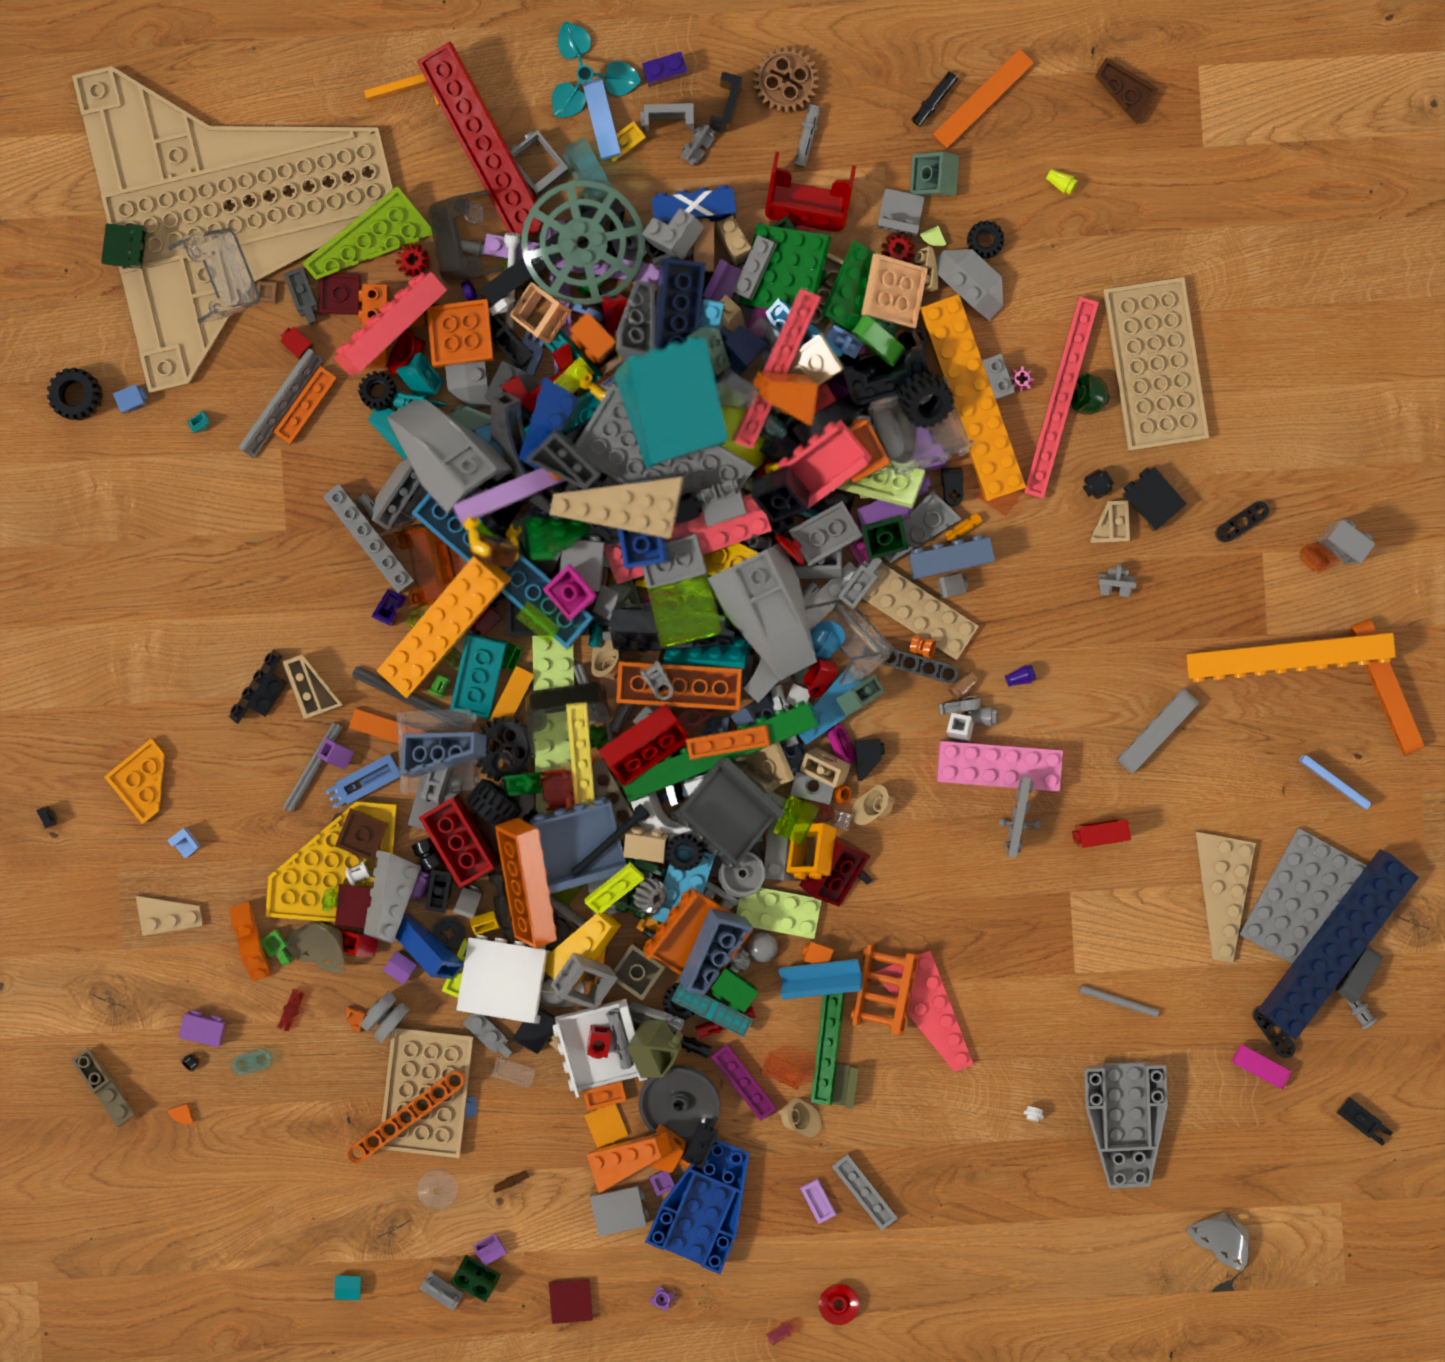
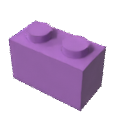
(203, 1028)

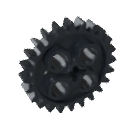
(518, 739)

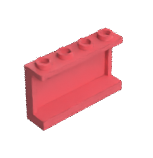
(827, 460)

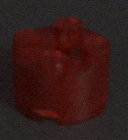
(556, 788)

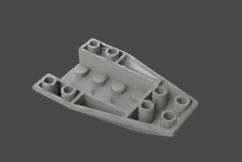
(445, 453)
(768, 609)
(1127, 1118)

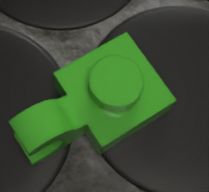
(275, 945)

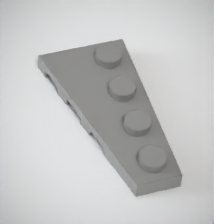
(926, 521)
(1015, 845)

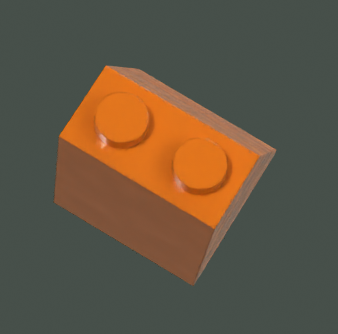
(789, 392)

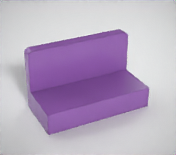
(722, 281)

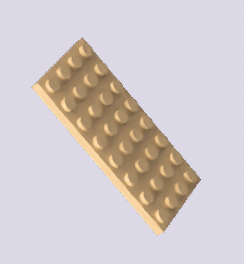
(1156, 364)

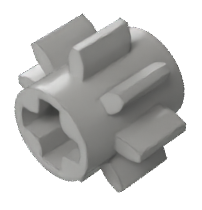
(739, 961)

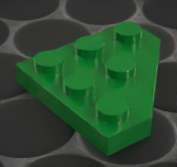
(550, 535)

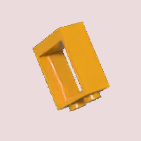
(823, 854)

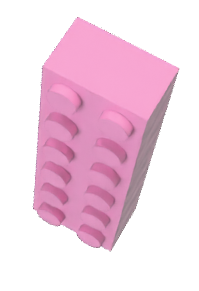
(998, 765)

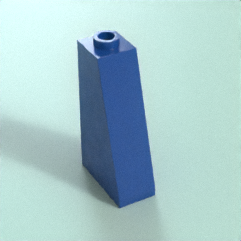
(427, 949)

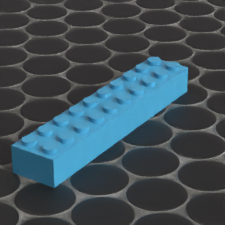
(526, 581)

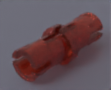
(290, 1010)

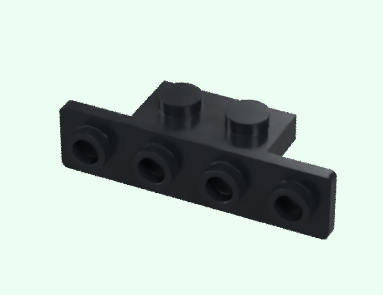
(262, 691)

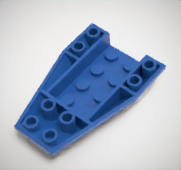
(703, 1209)

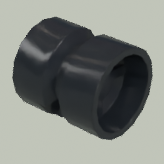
(428, 854)

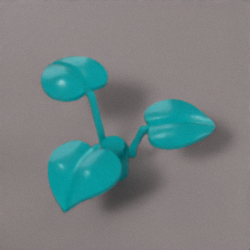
(568, 99)

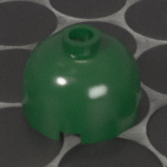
(1090, 395)

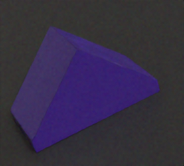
(387, 607)

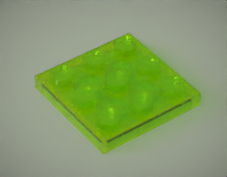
(684, 611)

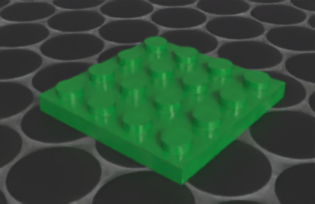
(794, 265)
(849, 290)

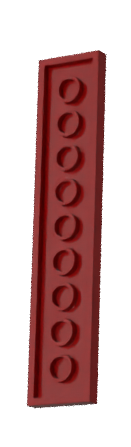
(480, 137)

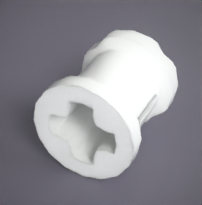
(357, 873)

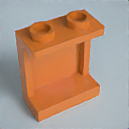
(867, 437)

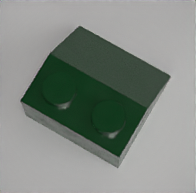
(884, 537)

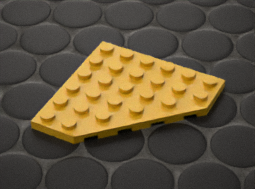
(300, 882)

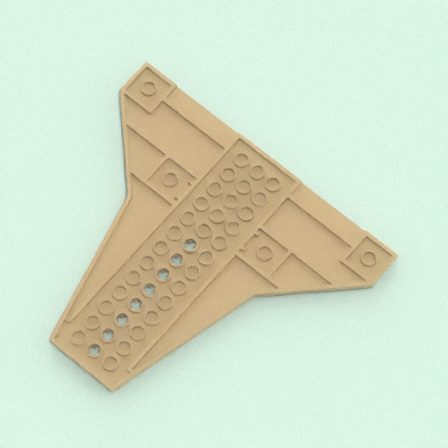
(175, 179)

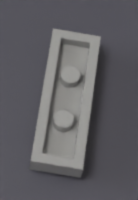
(755, 267)

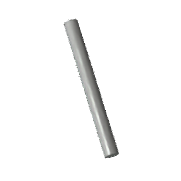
(1119, 1001)

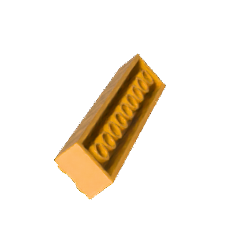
(973, 396)

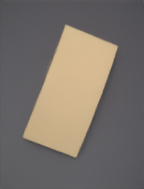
(926, 258)

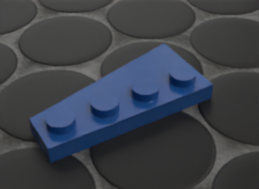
(551, 411)

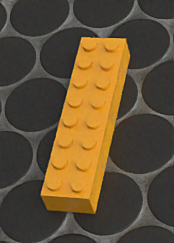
(443, 625)

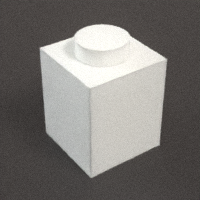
(960, 727)

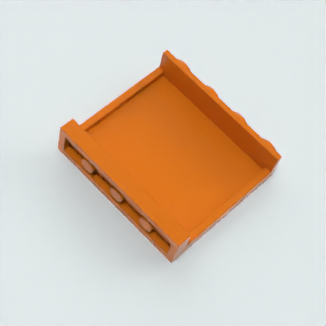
(680, 930)

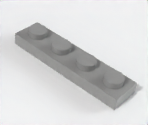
(864, 1191)

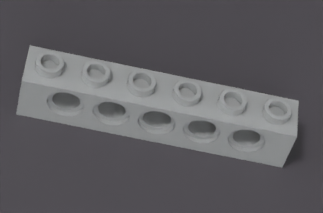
(369, 539)

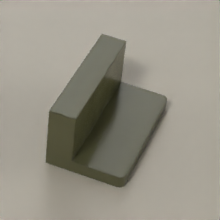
(845, 1085)

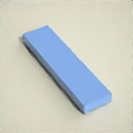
(602, 119)
(1334, 781)

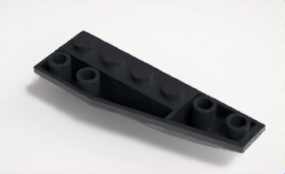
(638, 632)

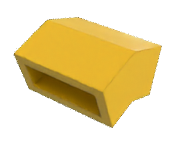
(484, 922)

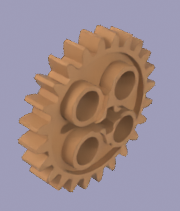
(776, 95)

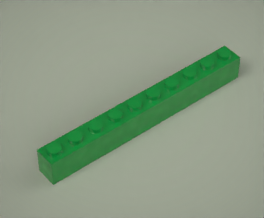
(680, 767)

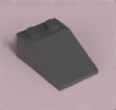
(505, 373)

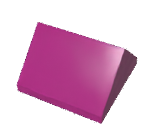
(570, 592)

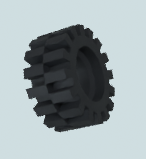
(994, 230)
(369, 382)
(673, 858)
(670, 1007)

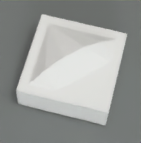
(502, 306)

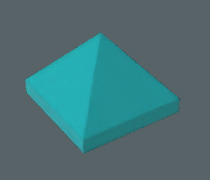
(199, 422)

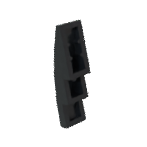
(507, 340)
(841, 409)

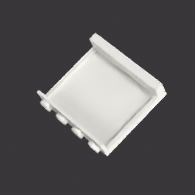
(502, 979)
(573, 1035)

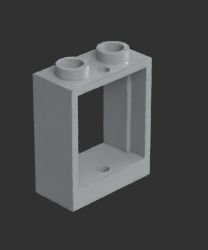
(553, 176)
(575, 967)

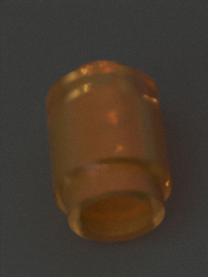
(1314, 558)

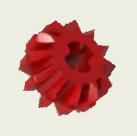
(902, 243)
(408, 256)

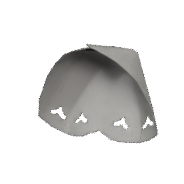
(1223, 1236)

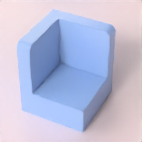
(184, 842)

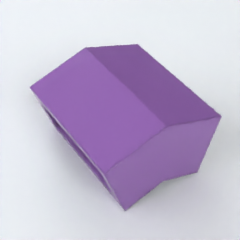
(400, 967)
(490, 1249)

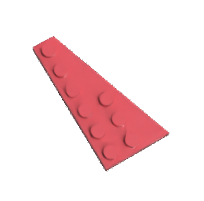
(932, 1011)

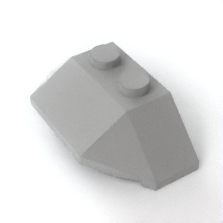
(972, 280)
(469, 383)
(398, 498)

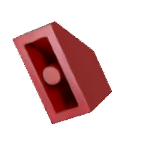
(358, 943)

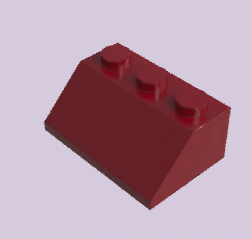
(845, 869)

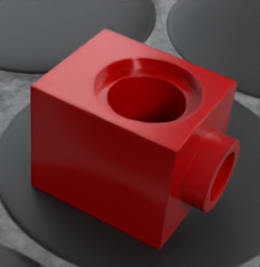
(295, 342)
(598, 1033)

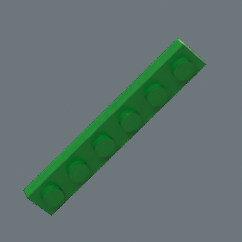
(827, 1048)

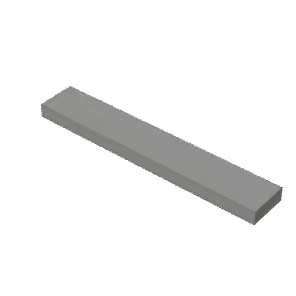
(281, 403)

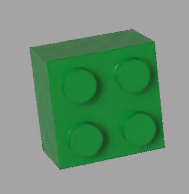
(734, 989)

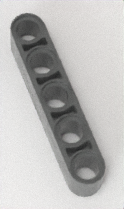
(920, 661)

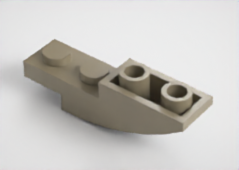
(104, 1086)

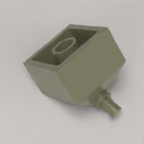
(654, 1048)

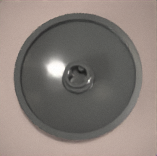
(679, 1101)

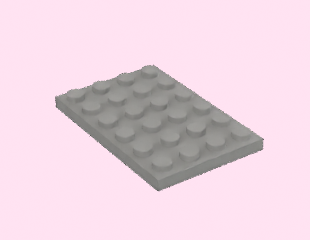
(1300, 895)

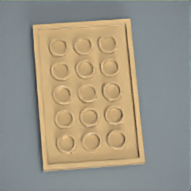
(414, 1065)

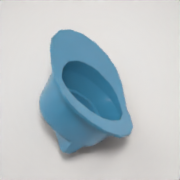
(827, 639)

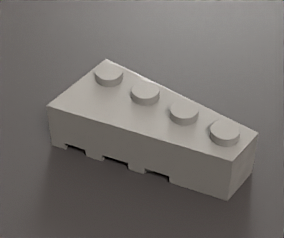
(389, 895)

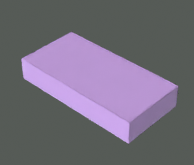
(818, 1201)

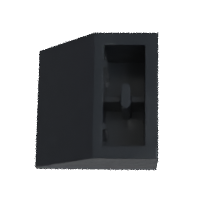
(778, 448)

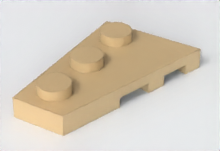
(166, 916)

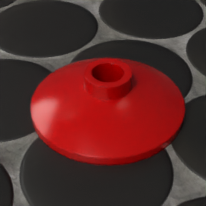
(792, 547)
(838, 1314)

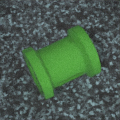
(444, 682)

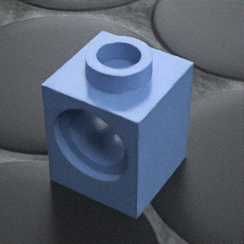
(130, 398)

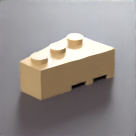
(309, 689)

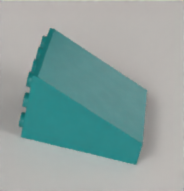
(672, 400)

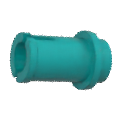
(595, 635)

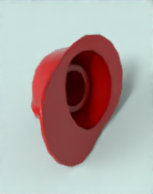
(404, 351)

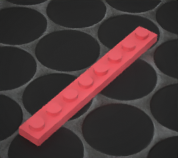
(778, 362)

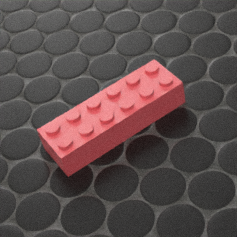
(390, 323)

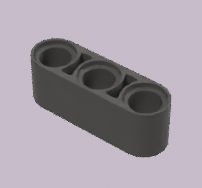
(1359, 975)

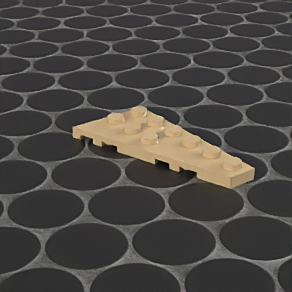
(633, 507)
(1224, 879)

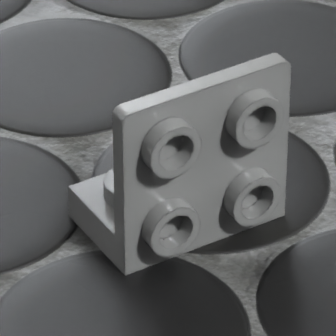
(900, 212)

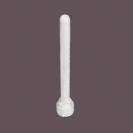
(512, 242)

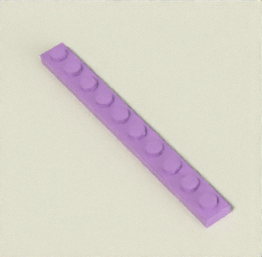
(496, 247)

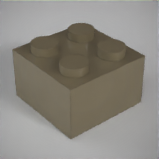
(637, 972)

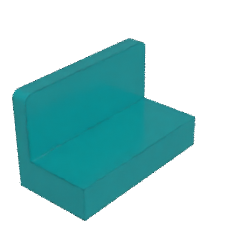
(421, 377)

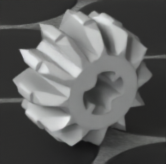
(650, 895)

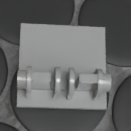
(721, 502)

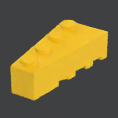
(586, 941)

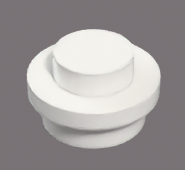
(1033, 1114)

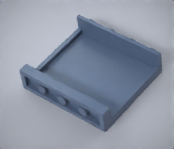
(571, 837)

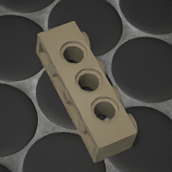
(600, 767)

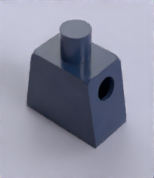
(741, 347)

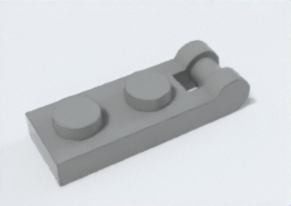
(439, 780)

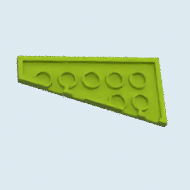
(377, 231)

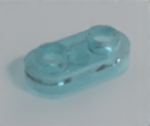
(252, 1062)

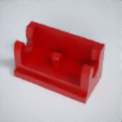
(613, 312)

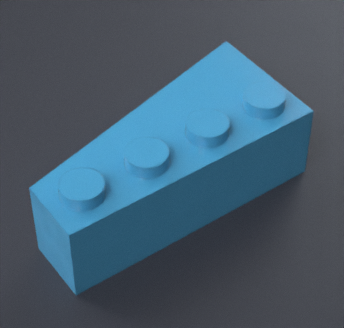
(828, 710)

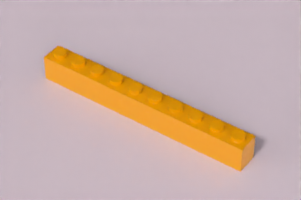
(1290, 655)

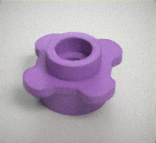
(663, 1304)

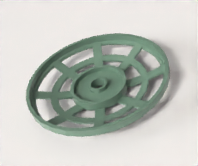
(593, 232)

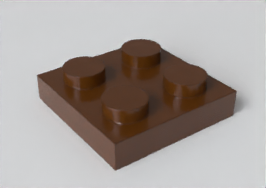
(361, 834)

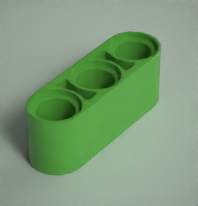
(878, 340)

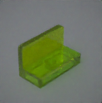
(538, 622)
(796, 820)

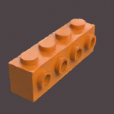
(373, 298)

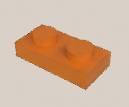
(604, 1095)

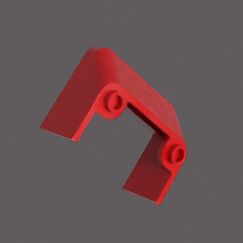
(808, 204)

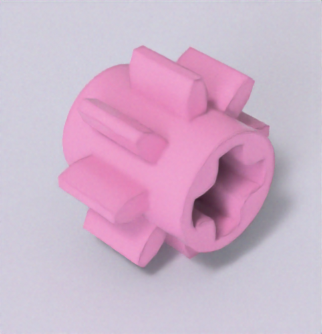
(1025, 375)

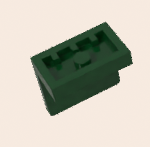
(124, 245)

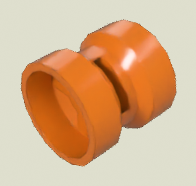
(922, 646)

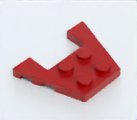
(528, 400)

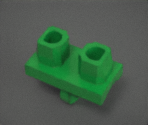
(522, 784)

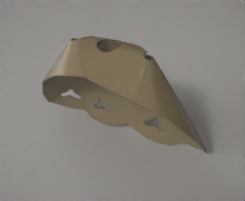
(321, 942)

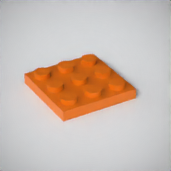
(460, 333)

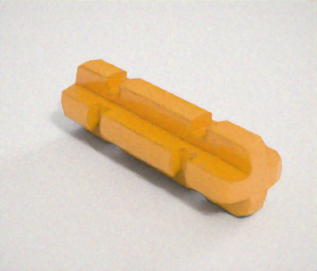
(963, 527)

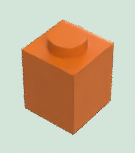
(816, 952)

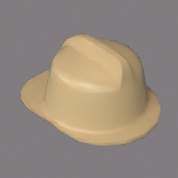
(605, 660)
(872, 805)
(801, 1118)

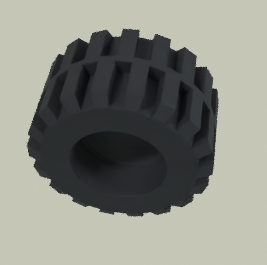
(58, 388)
(916, 390)
(492, 803)

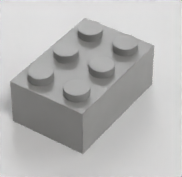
(1346, 542)

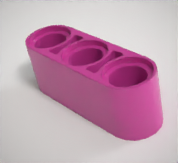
(1261, 1066)

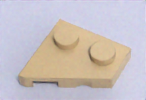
(1113, 523)

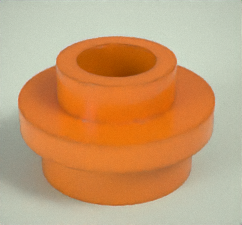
(841, 794)

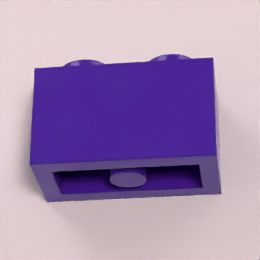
(664, 69)

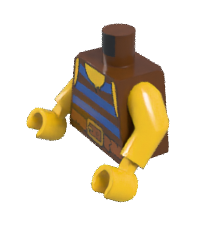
(492, 548)

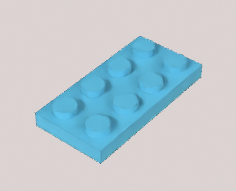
(680, 881)

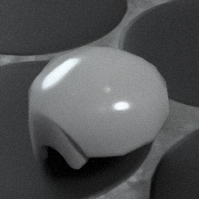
(762, 947)

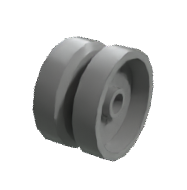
(742, 887)
(383, 1016)

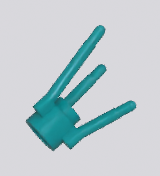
(402, 399)

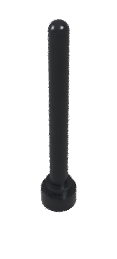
(638, 815)

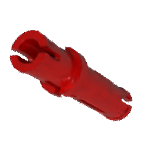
(711, 1027)

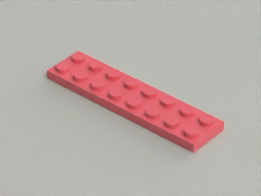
(710, 538)

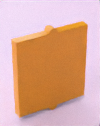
(606, 1125)

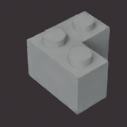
(676, 236)

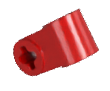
(819, 677)

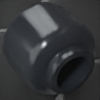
(1098, 484)

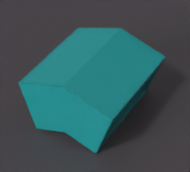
(347, 1287)

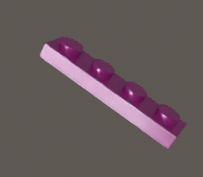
(743, 1082)

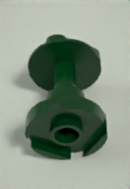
(649, 871)

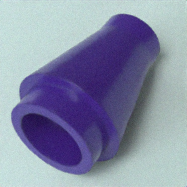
(1021, 676)

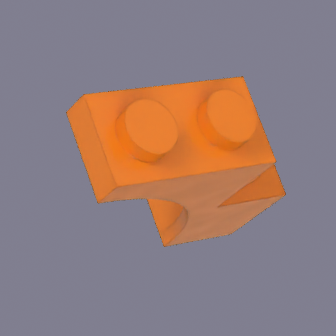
(250, 947)

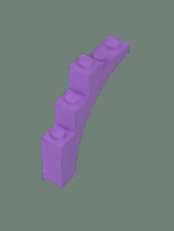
(882, 510)

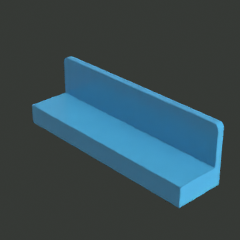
(821, 979)

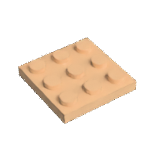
(894, 291)

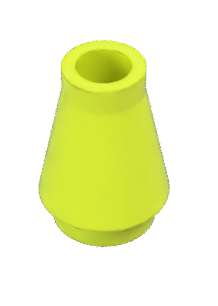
(1062, 181)

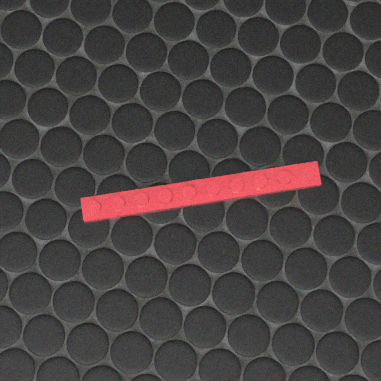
(1061, 397)

